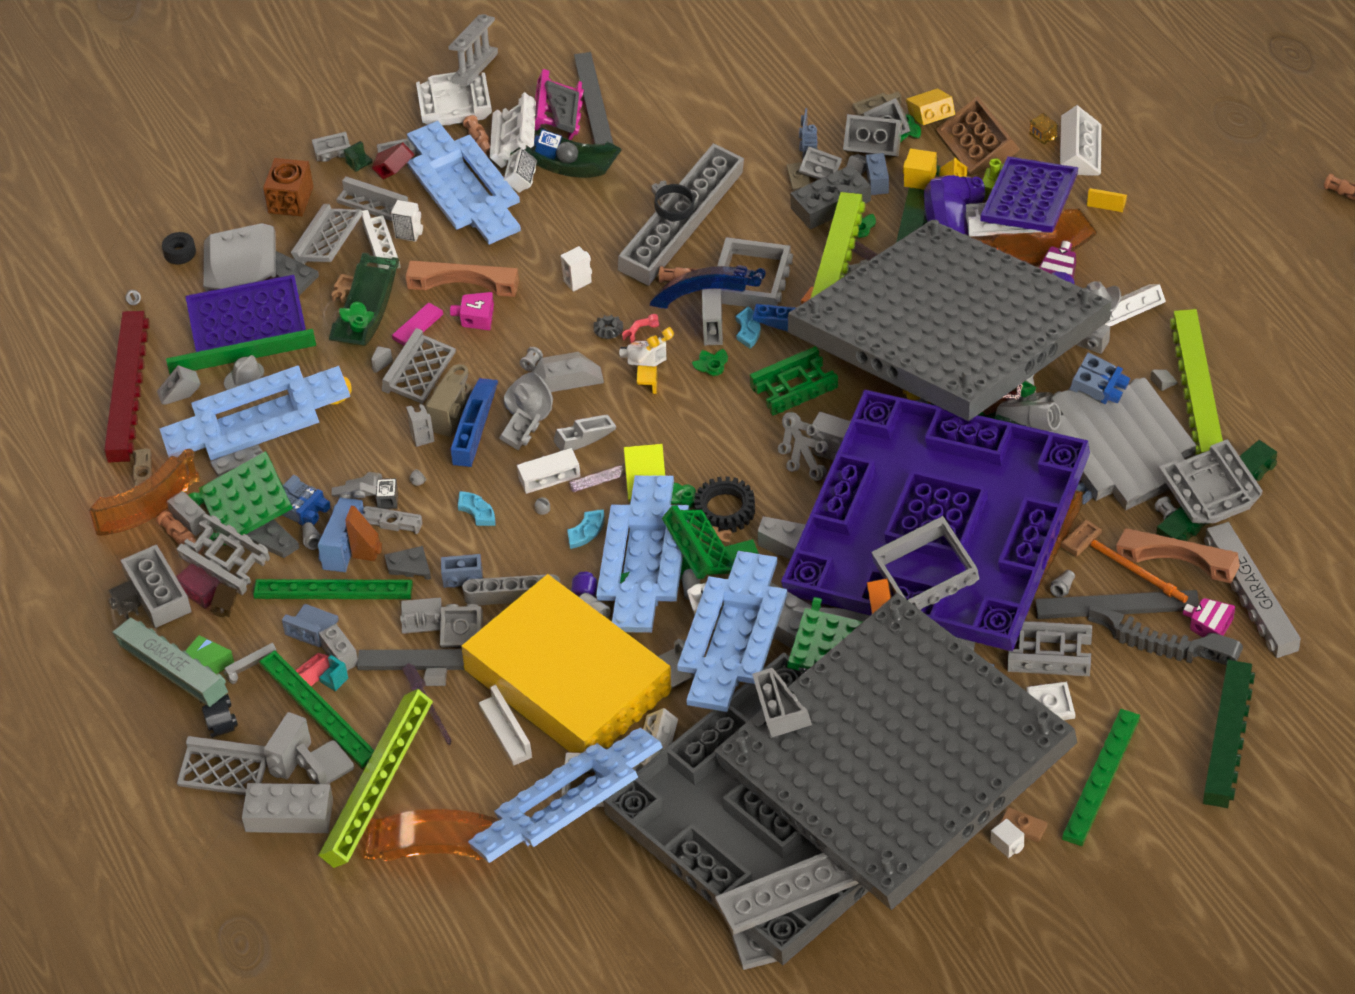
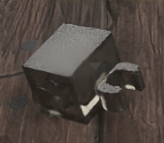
(124, 599)

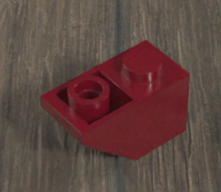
(391, 160)

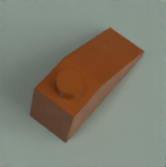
(362, 537)

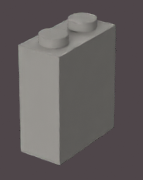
(712, 317)
(281, 747)

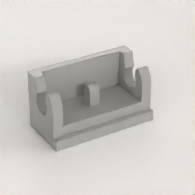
(420, 426)

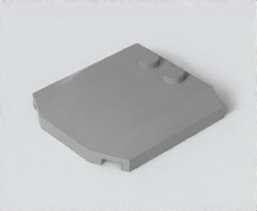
(239, 256)
(1212, 484)

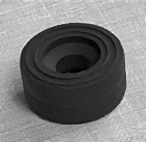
(179, 256)

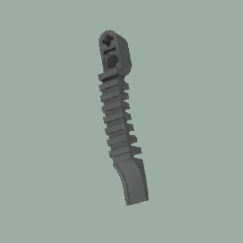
(1212, 647)

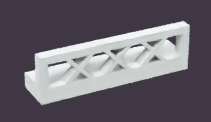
(372, 234)
(1136, 303)
(506, 727)
(661, 729)

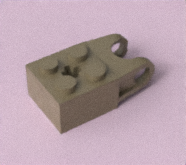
(449, 401)

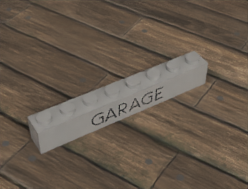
(1256, 594)

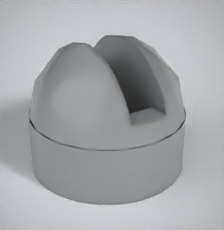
(136, 294)
(417, 478)
(542, 506)

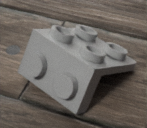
(324, 763)

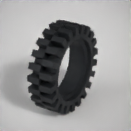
(728, 487)

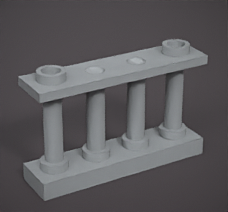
(482, 54)

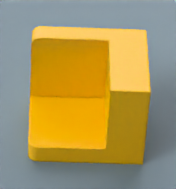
(647, 376)

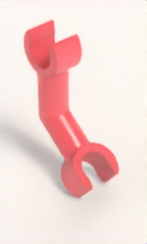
(651, 321)

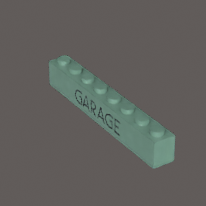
(170, 661)

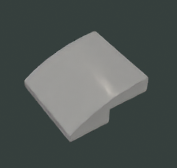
(819, 163)

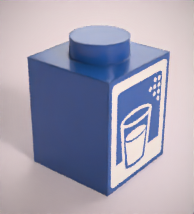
(547, 144)

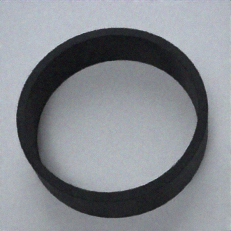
(674, 216)

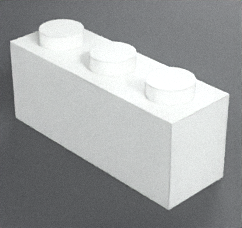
(548, 470)

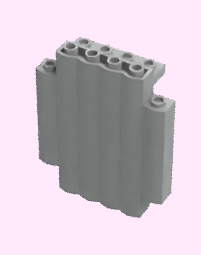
(1124, 441)

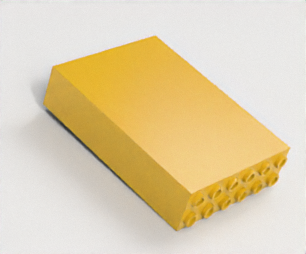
(567, 667)

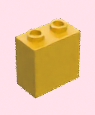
(930, 106)

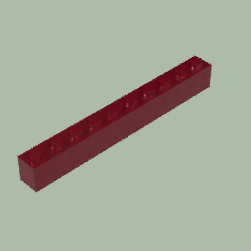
(126, 386)

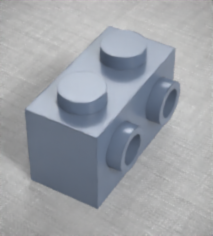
(458, 569)

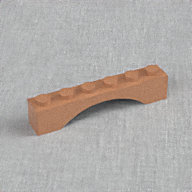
(499, 280)
(1142, 546)

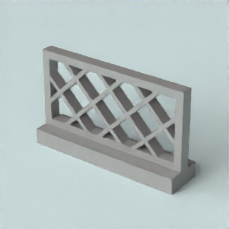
(320, 229)
(406, 357)
(222, 749)

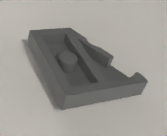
(408, 563)

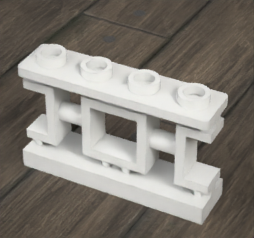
(512, 129)
(981, 228)

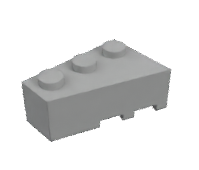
(779, 536)
(779, 705)

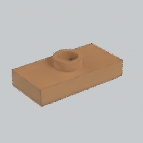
(1081, 538)
(1030, 826)

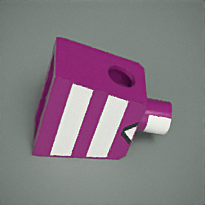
(1060, 259)

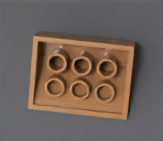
(977, 137)

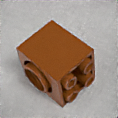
(288, 187)

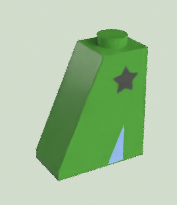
(210, 654)

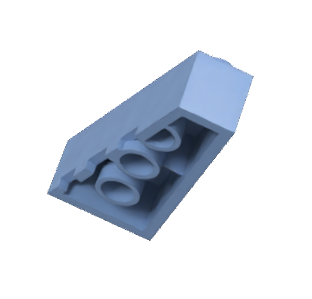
(334, 543)

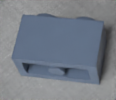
(877, 173)

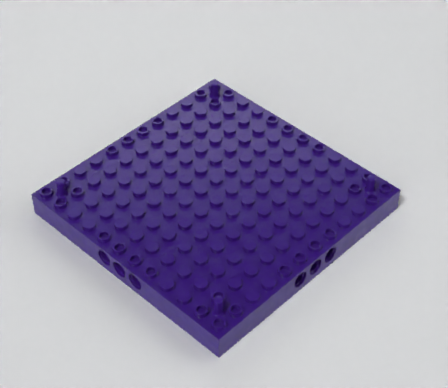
(913, 463)

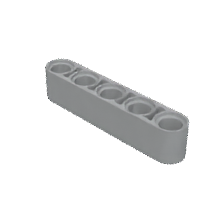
(499, 590)

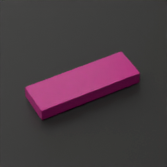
(422, 320)

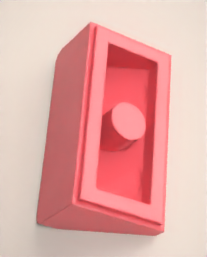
(313, 668)

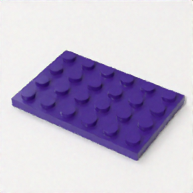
(1029, 194)
(245, 313)

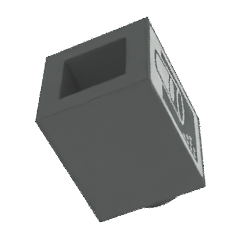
(387, 493)

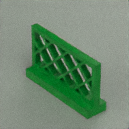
(692, 546)

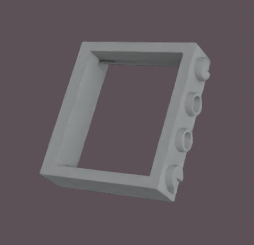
(756, 249)
(916, 540)

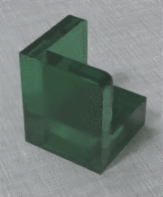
(356, 156)

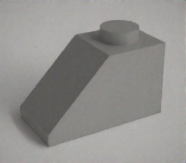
(178, 385)

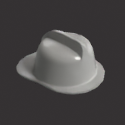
(244, 371)

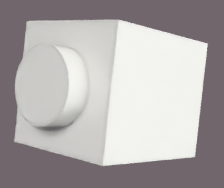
(1007, 838)

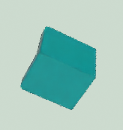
(335, 674)

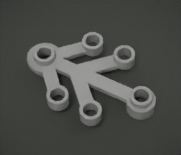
(801, 445)

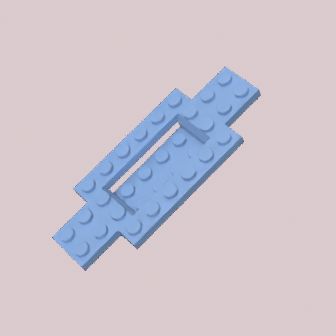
(456, 188)
(259, 422)
(650, 555)
(741, 633)
(612, 772)

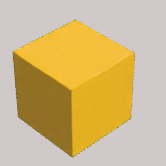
(919, 168)

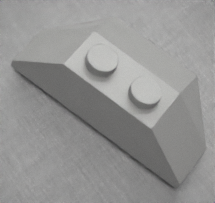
(568, 371)

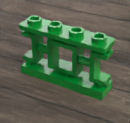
(790, 369)

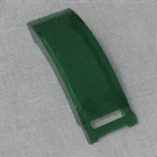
(591, 162)
(372, 288)

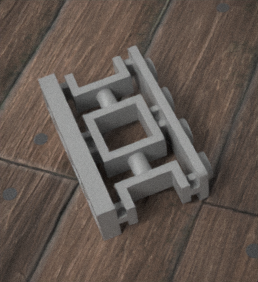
(216, 567)
(1052, 661)

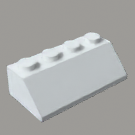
(1081, 142)

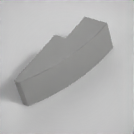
(583, 432)

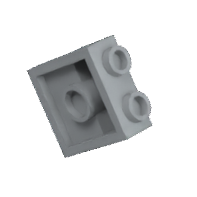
(459, 624)

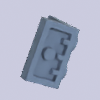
(308, 624)

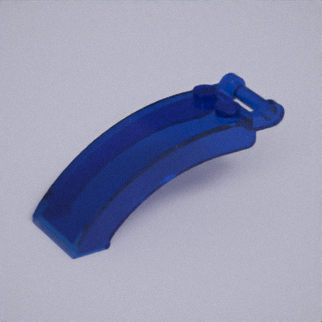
(708, 278)

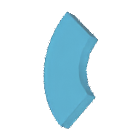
(749, 328)
(477, 508)
(587, 529)

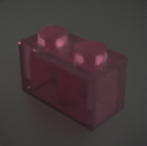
(198, 585)

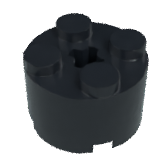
(219, 717)

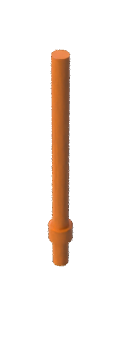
(1168, 588)

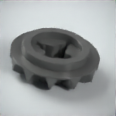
(608, 332)

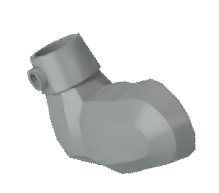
(1033, 411)

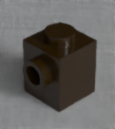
(223, 600)

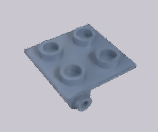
(807, 134)

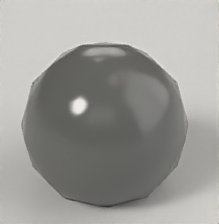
(567, 152)

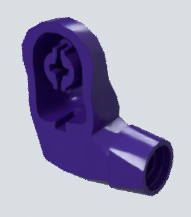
(947, 199)

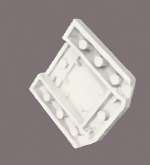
(451, 102)

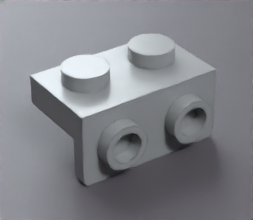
(330, 146)
(518, 429)
(356, 488)

